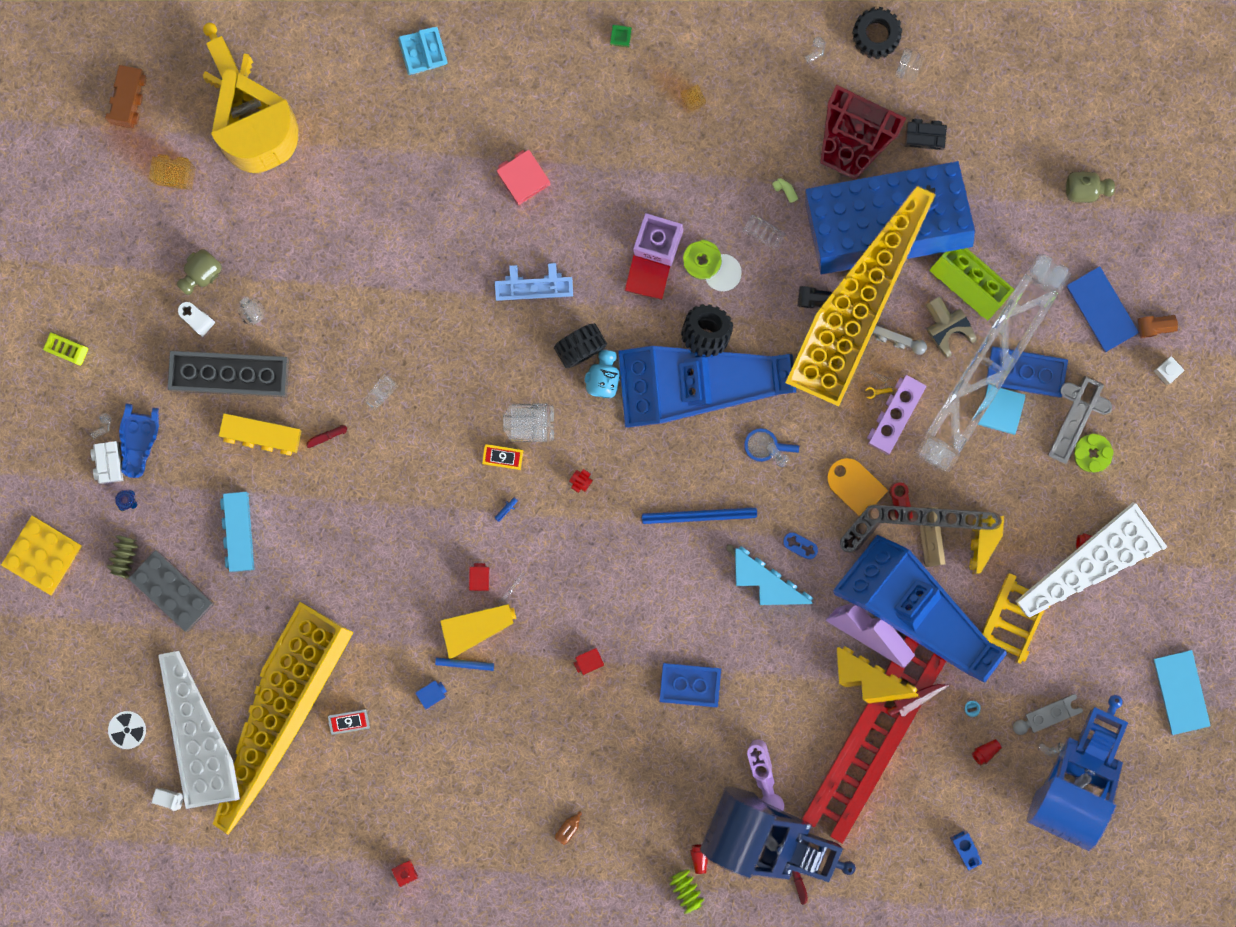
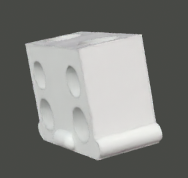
(168, 799)

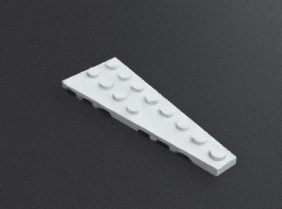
(1111, 549)

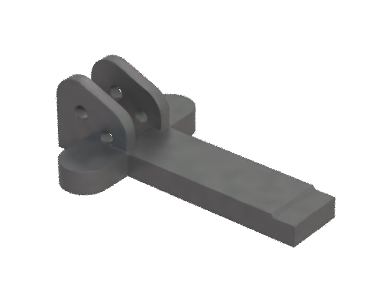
(1077, 416)

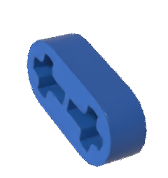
(802, 541)

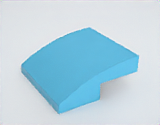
(422, 50)
(1003, 411)

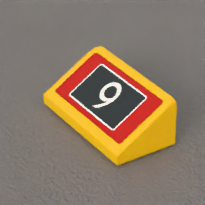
(502, 457)

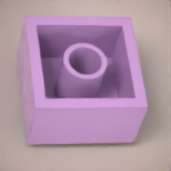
(658, 239)

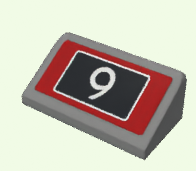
(349, 722)

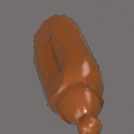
(568, 829)

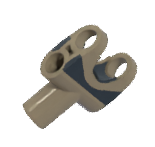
(946, 324)

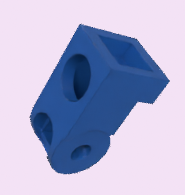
(966, 849)

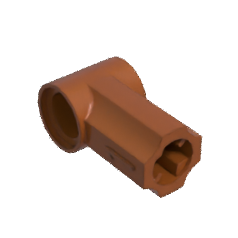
(1152, 325)

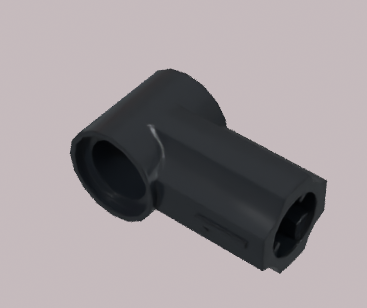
(811, 297)

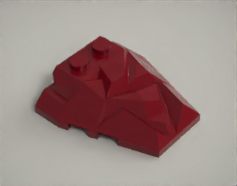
(856, 132)

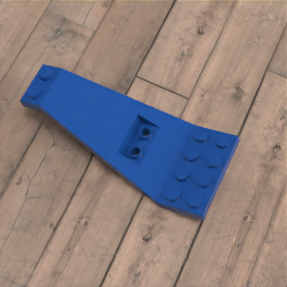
(660, 385)
(889, 582)

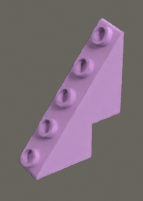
(871, 632)

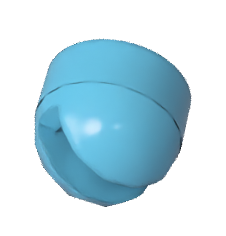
(970, 705)

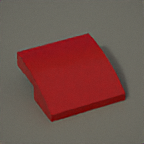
(647, 277)

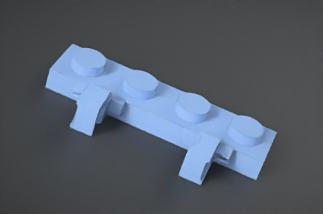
(549, 287)

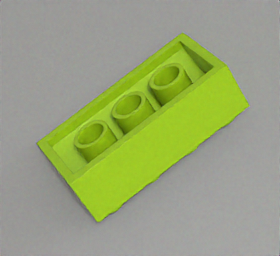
(972, 281)

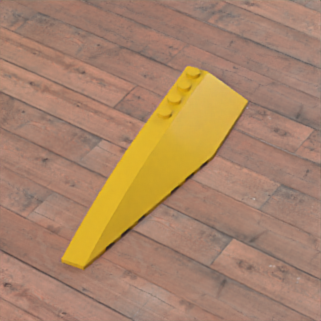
(282, 701)

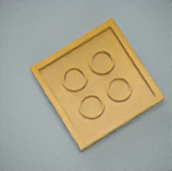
(41, 555)

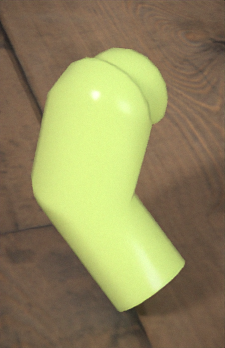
(787, 188)

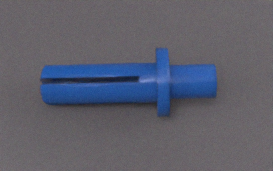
(509, 505)

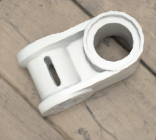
(197, 320)

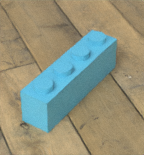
(238, 532)

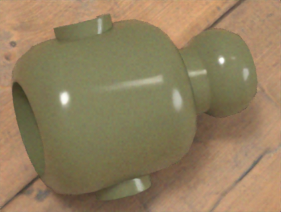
(1087, 186)
(200, 270)

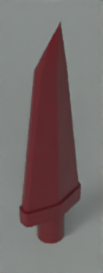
(906, 705)

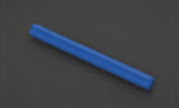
(701, 515)

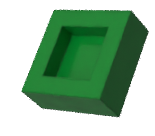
(621, 36)

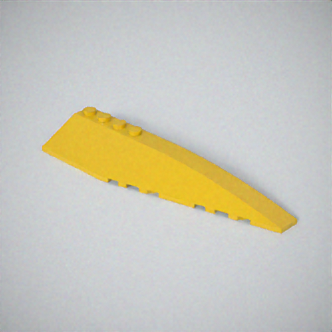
(853, 309)

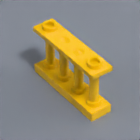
(994, 620)

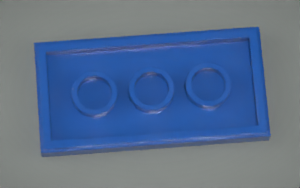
(1102, 309)
(1033, 373)

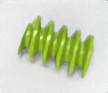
(686, 891)

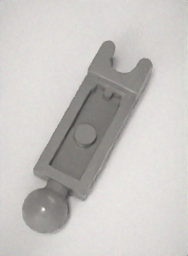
(900, 341)
(1047, 716)

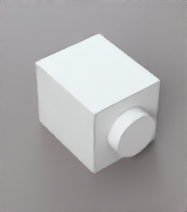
(1169, 370)

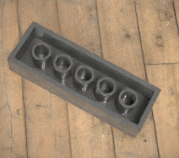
(228, 374)

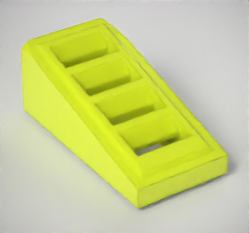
(76, 354)

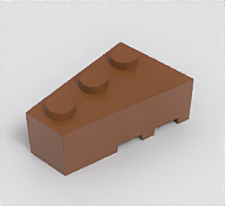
(126, 97)

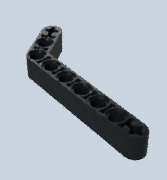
(904, 518)

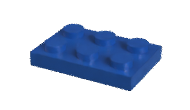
(690, 685)

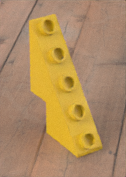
(875, 684)

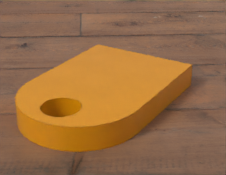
(857, 487)

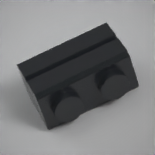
(925, 135)

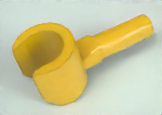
(878, 391)

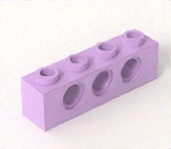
(886, 443)

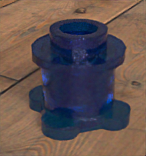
(131, 500)

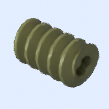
(122, 556)

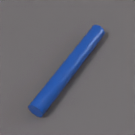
(464, 664)

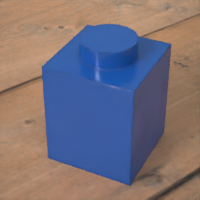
(431, 694)

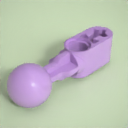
(764, 780)

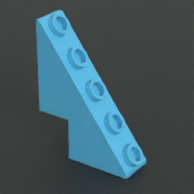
(771, 588)

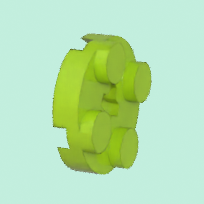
(699, 249)
(1082, 453)

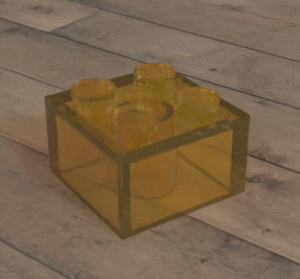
(172, 172)

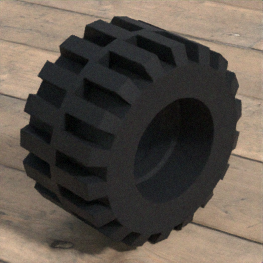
(872, 48)
(711, 319)
(580, 345)

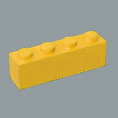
(259, 433)

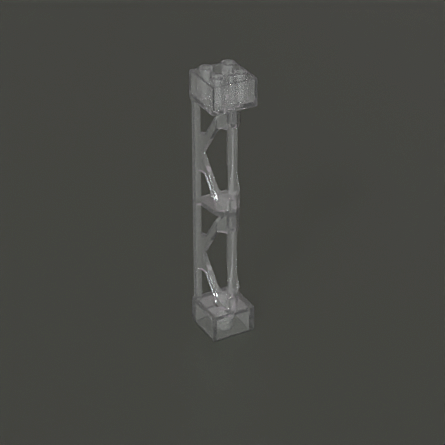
(1046, 277)

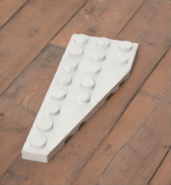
(201, 754)

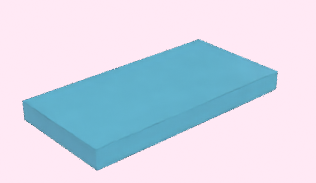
(1181, 692)

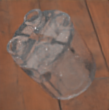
(529, 422)

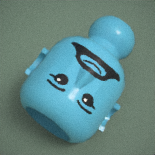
(603, 377)

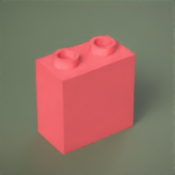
(523, 176)

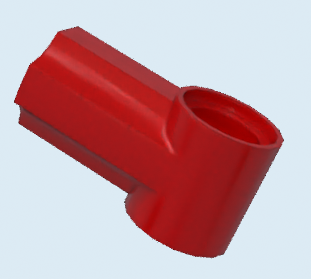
(902, 500)

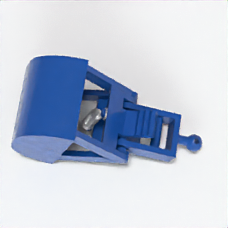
(1069, 809)

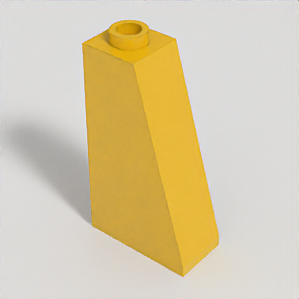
(473, 628)

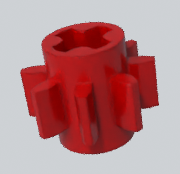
(581, 480)

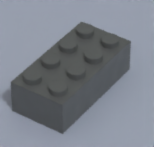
(171, 591)

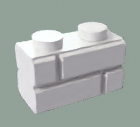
(107, 462)

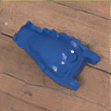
(137, 438)

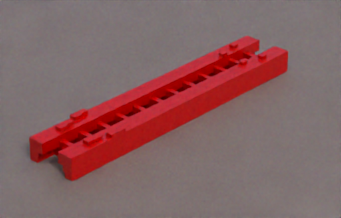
(882, 755)

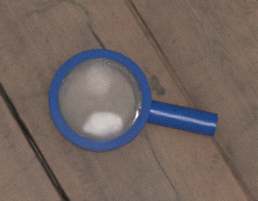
(759, 439)

